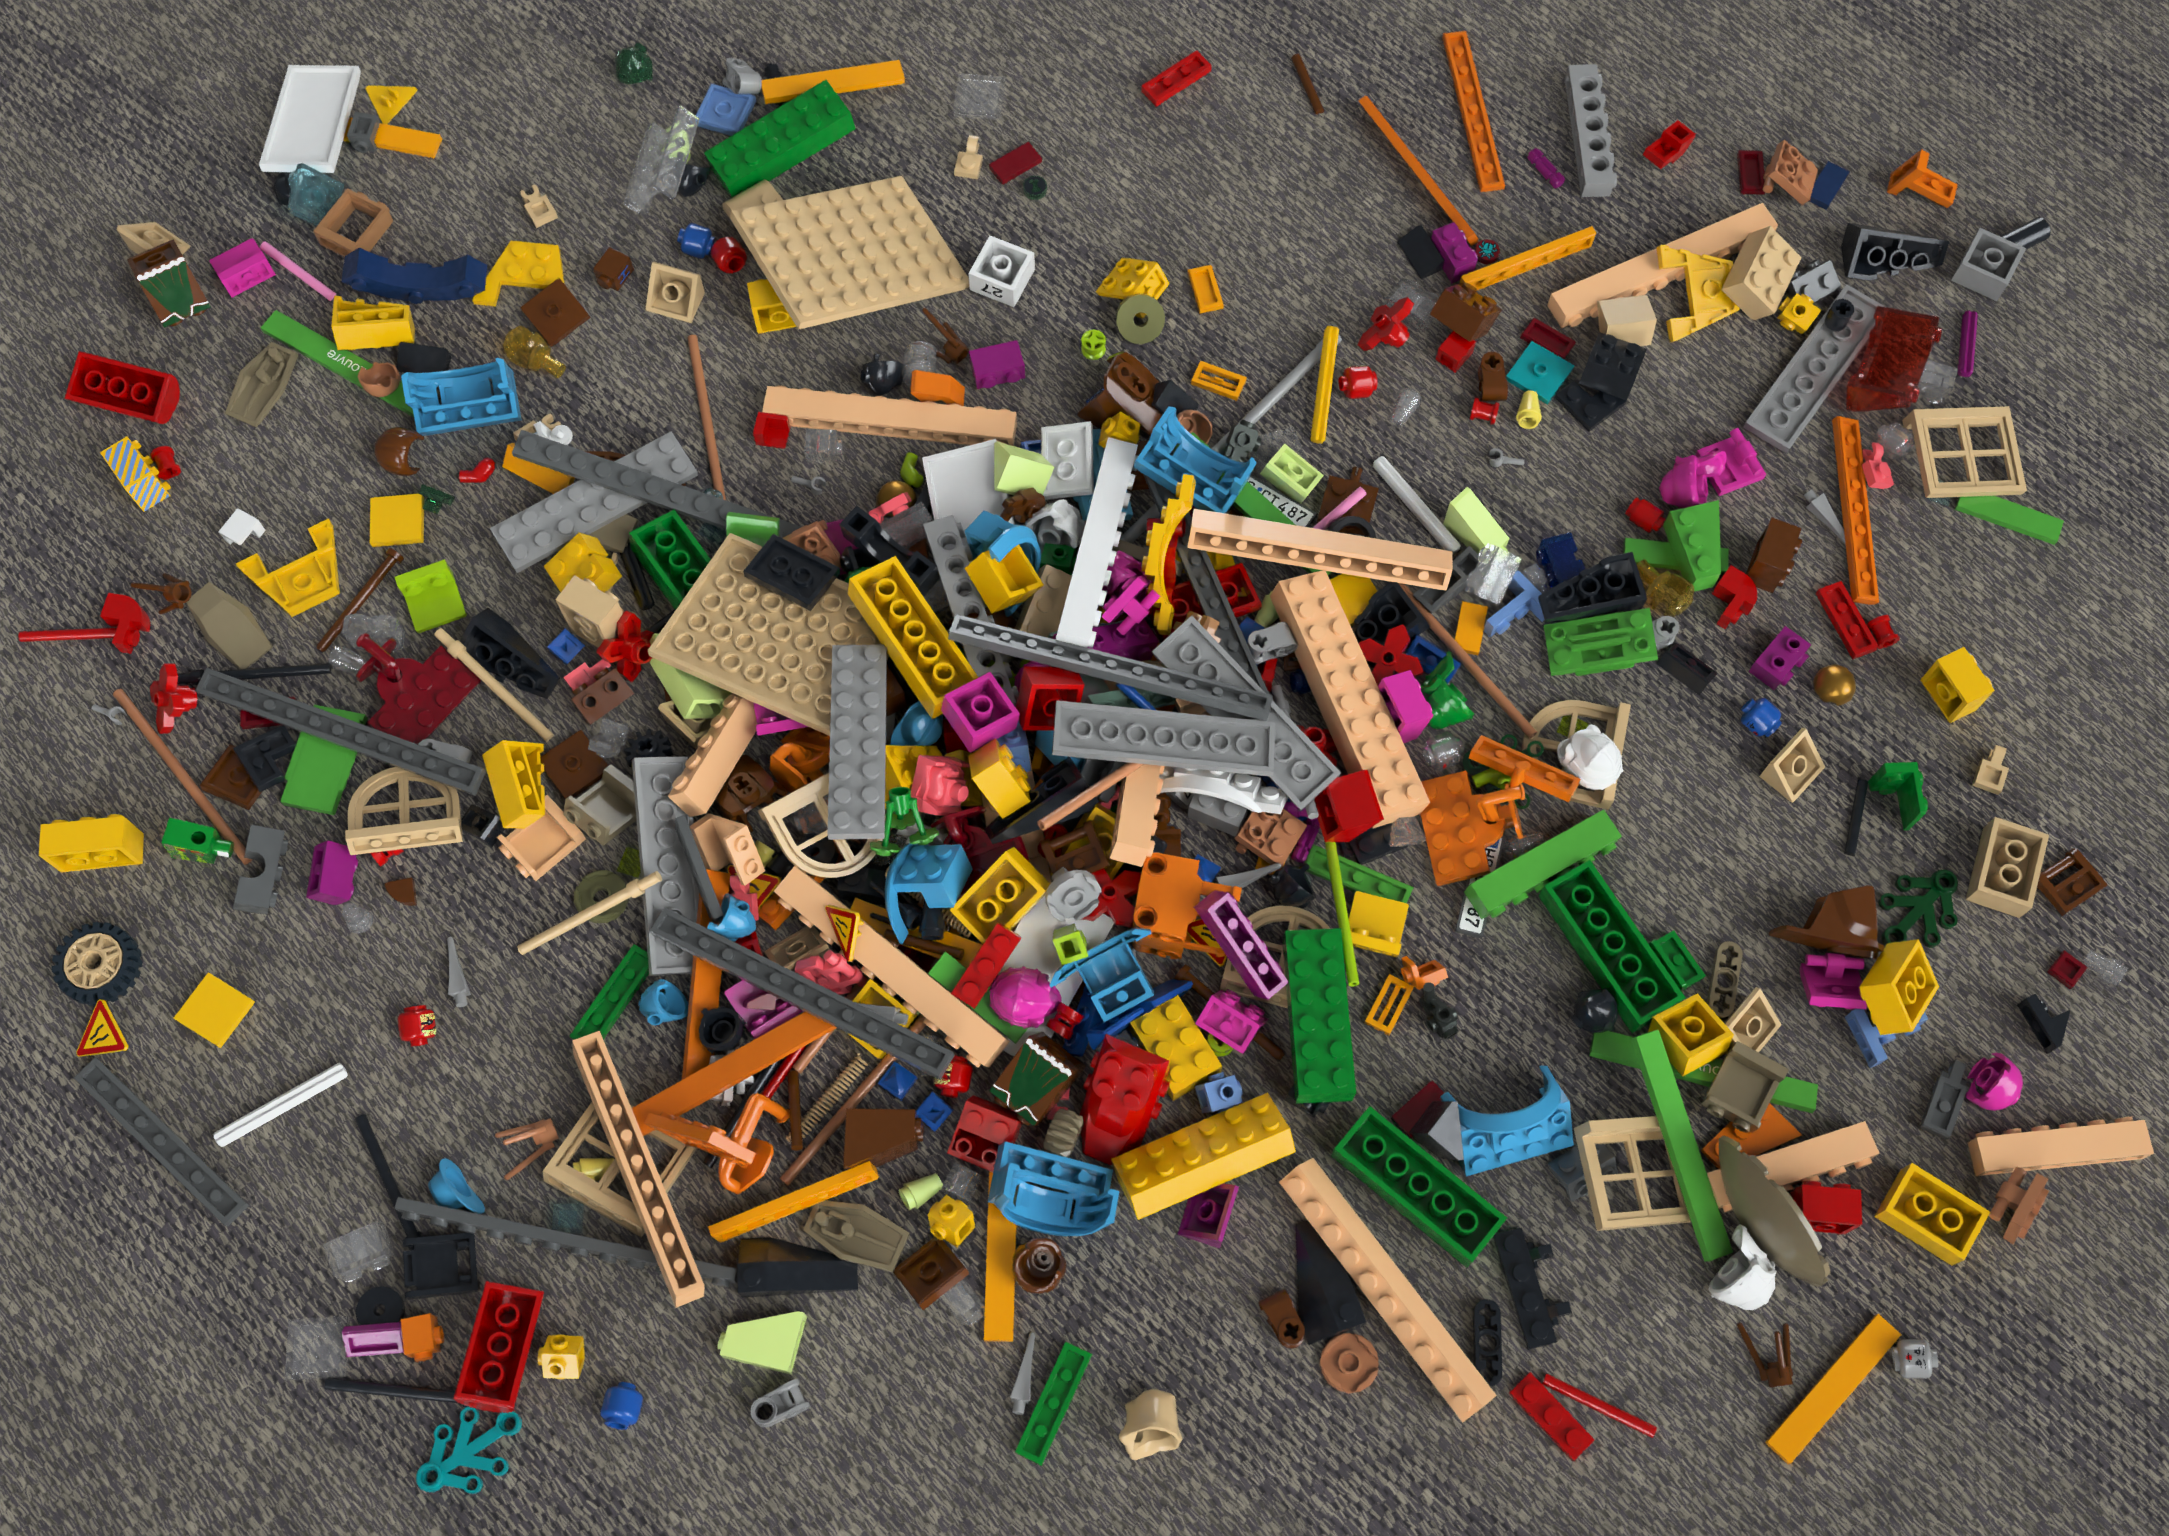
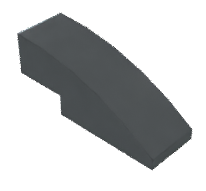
(1434, 599)

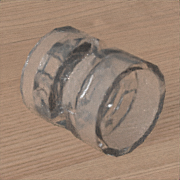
(918, 356)

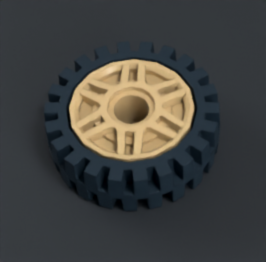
(77, 958)

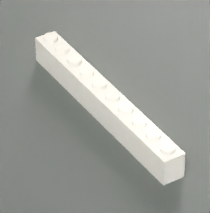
(1096, 544)

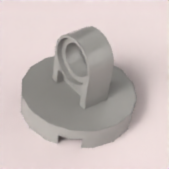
(1072, 894)

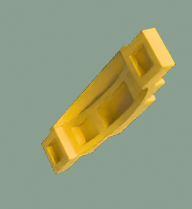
(1158, 542)

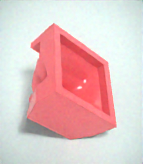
(939, 784)

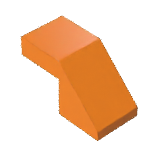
(936, 387)

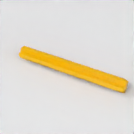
(1324, 385)

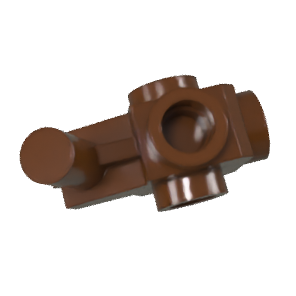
(1022, 505)

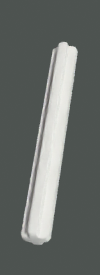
(1416, 505)
(280, 1105)

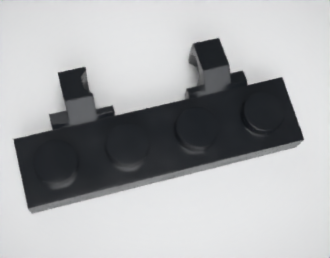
(1519, 1266)

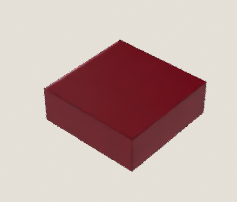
(2067, 969)

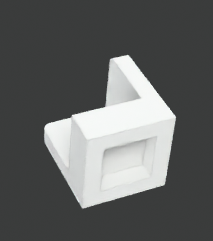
(240, 526)

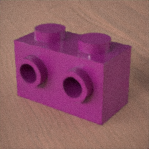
(1457, 255)
(997, 364)
(1780, 658)
(331, 873)

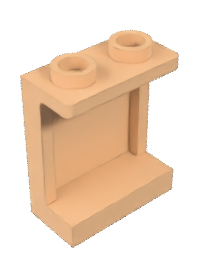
(542, 842)

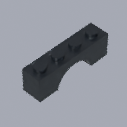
(871, 539)

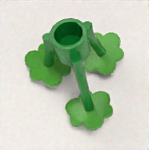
(899, 817)

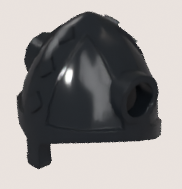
(693, 179)
(882, 375)
(1292, 886)
(1595, 1011)
(721, 1029)

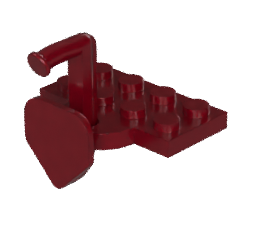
(423, 694)
(975, 841)

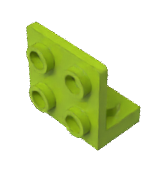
(431, 596)

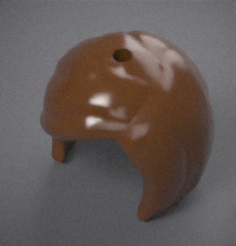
(393, 449)
(1030, 1274)

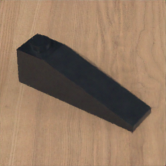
(1880, 250)
(1600, 590)
(1386, 611)
(507, 654)
(1057, 788)
(858, 884)
(785, 1268)
(1324, 1289)

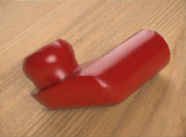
(479, 473)

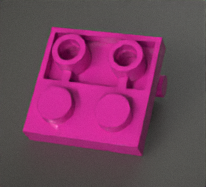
(1741, 463)
(1129, 604)
(1832, 981)

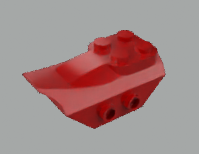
(1121, 1098)

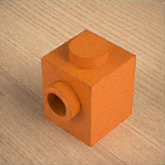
(421, 1336)

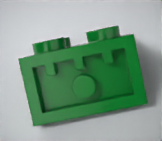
(1908, 783)

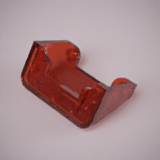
(1893, 361)

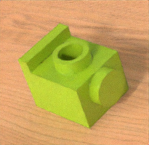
(1070, 944)

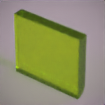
(1565, 725)
(630, 863)

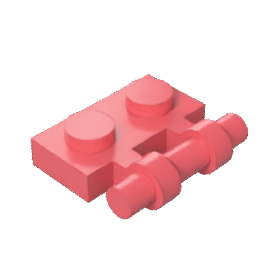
(892, 506)
(832, 974)

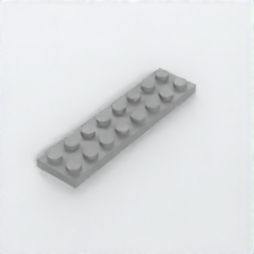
(1812, 374)
(585, 506)
(1164, 738)
(857, 742)
(1299, 765)
(663, 853)

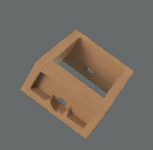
(349, 201)

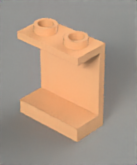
(726, 842)

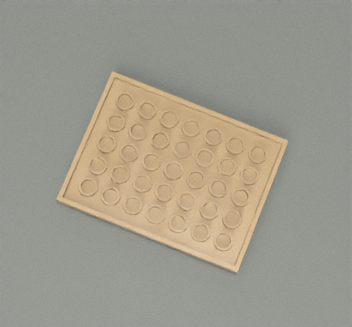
(849, 251)
(760, 641)

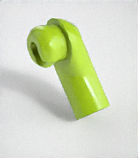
(908, 471)
(1491, 776)

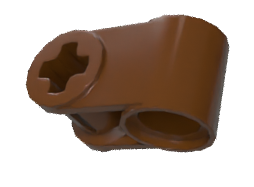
(1492, 378)
(1282, 1314)

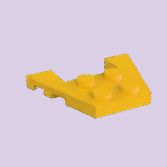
(522, 266)
(1704, 282)
(303, 581)

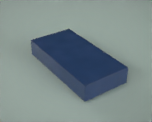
(1828, 185)

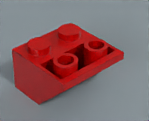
(1348, 807)
(982, 1130)

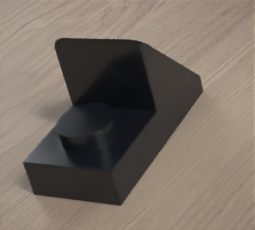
(482, 825)
(2046, 1029)

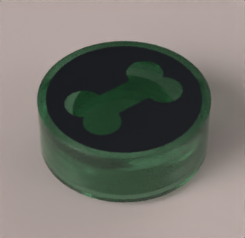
(1035, 187)

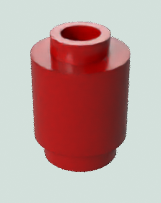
(1645, 515)

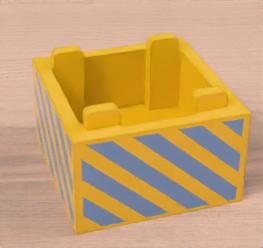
(136, 473)

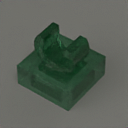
(435, 499)

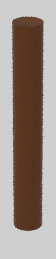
(1307, 84)
(927, 945)
(795, 1110)

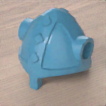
(736, 920)
(664, 1006)

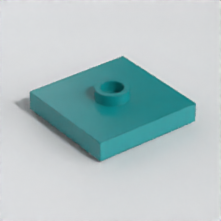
(1539, 372)

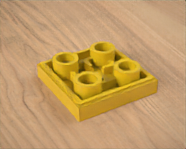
(396, 520)
(1353, 594)
(214, 1010)

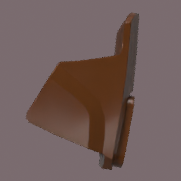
(1127, 389)
(745, 790)
(1841, 923)

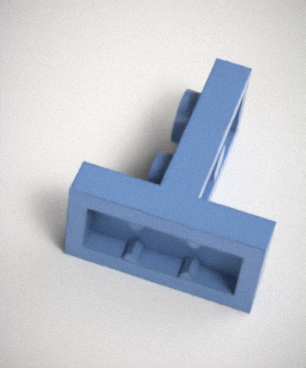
(1526, 600)
(1869, 1037)

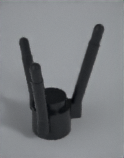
(909, 912)

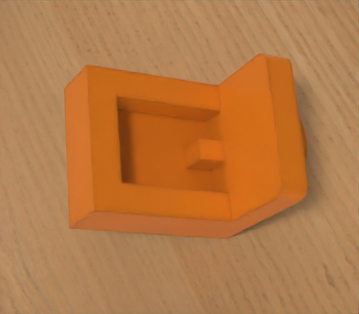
(1429, 972)

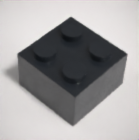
(1613, 366)

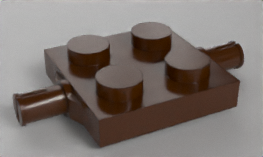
(1339, 489)

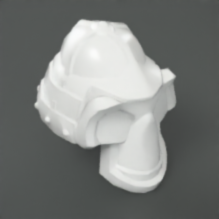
(1057, 524)
(1591, 758)
(1747, 1275)

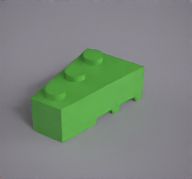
(1696, 543)

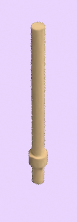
(458, 650)
(633, 889)

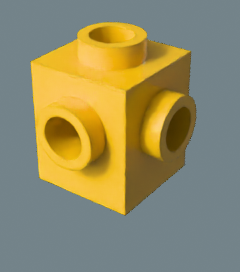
(1806, 313)
(1120, 428)
(951, 1220)
(562, 1356)

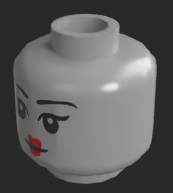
(1914, 1358)

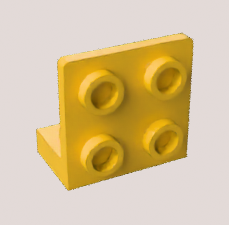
(1133, 278)
(1377, 923)

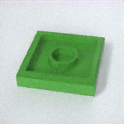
(752, 527)

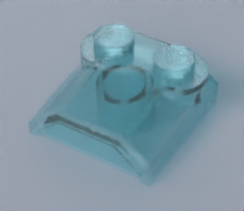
(312, 194)

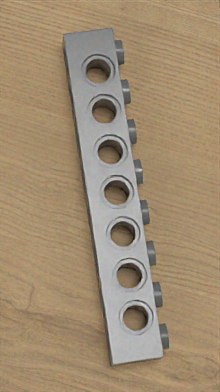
(944, 532)

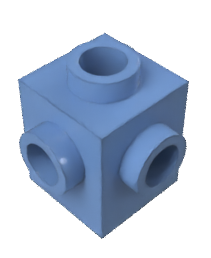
(1219, 1093)

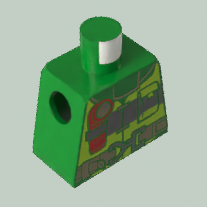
(194, 842)

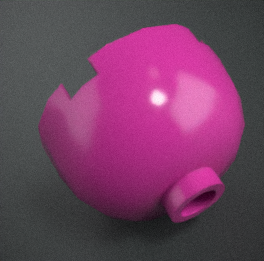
(2000, 1081)

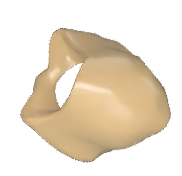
(1151, 1424)

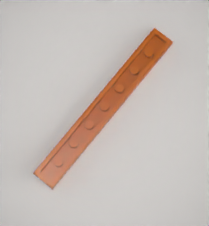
(1473, 111)
(1418, 169)
(1855, 511)
(703, 987)
(733, 1068)

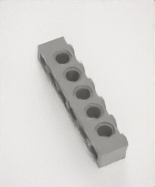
(1590, 131)

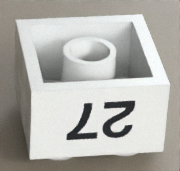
(1001, 271)

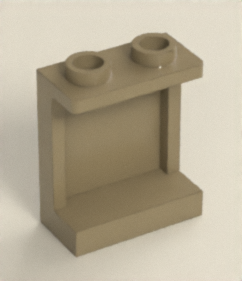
(605, 807)
(1743, 1087)

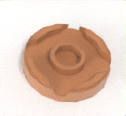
(1341, 1370)

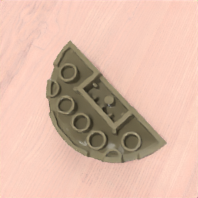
(1771, 1215)

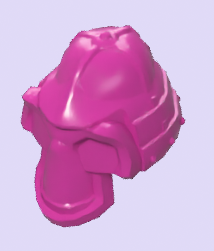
(1687, 481)
(1123, 568)
(1023, 997)

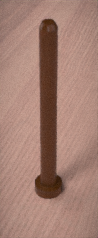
(392, 557)
(1206, 993)

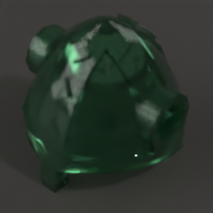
(633, 65)

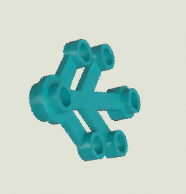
(464, 1453)

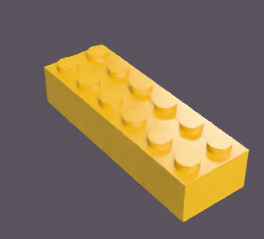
(910, 633)
(1203, 1155)

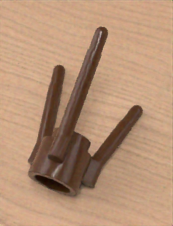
(954, 348)
(174, 592)
(1778, 1372)

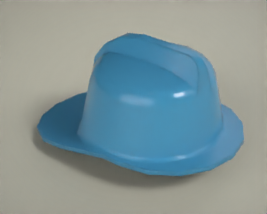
(917, 728)
(452, 1190)

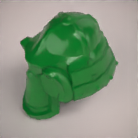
(1446, 700)

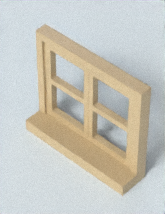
(1961, 418)
(1627, 1131)
(596, 1194)

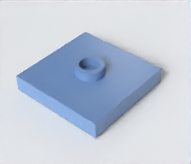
(725, 110)

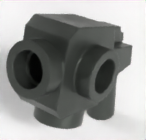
(1242, 440)
(1439, 1015)

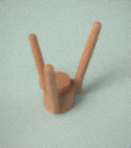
(541, 1131)

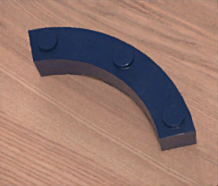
(414, 281)

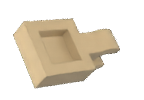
(969, 162)
(1990, 773)

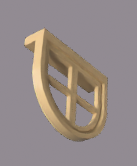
(1615, 729)
(796, 800)
(405, 834)
(1295, 917)

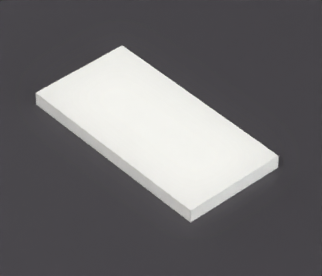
(310, 118)
(963, 484)
(1039, 952)

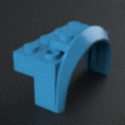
(464, 397)
(1192, 459)
(1516, 1135)
(1046, 1209)

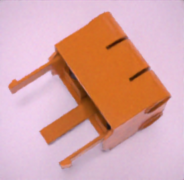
(1167, 902)

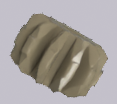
(1063, 1133)

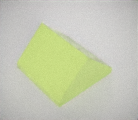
(1019, 469)
(1291, 474)

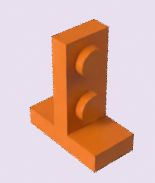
(1920, 179)

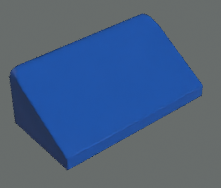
(1430, 655)
(1165, 992)
(1112, 1026)

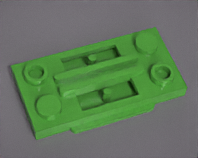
(1601, 643)
(319, 770)

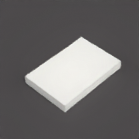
(1071, 453)

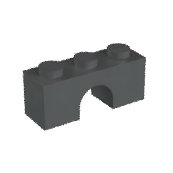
(256, 893)

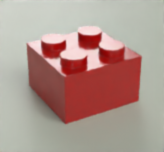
(1040, 691)
(1829, 1208)

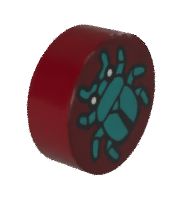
(1487, 251)

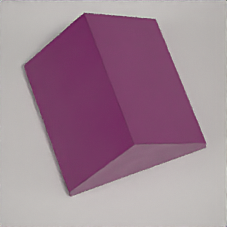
(1208, 1215)

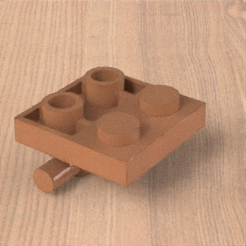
(1791, 172)
(814, 540)
(1270, 835)
(2025, 1203)

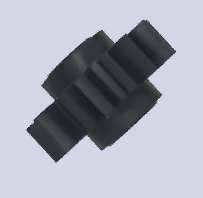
(648, 746)

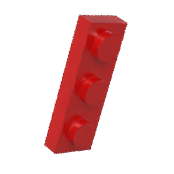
(1176, 78)
(1847, 620)
(986, 965)
(1551, 1416)

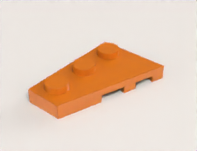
(1772, 1133)

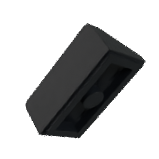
(1421, 252)
(422, 358)
(1171, 395)
(1686, 668)

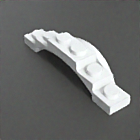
(1233, 787)

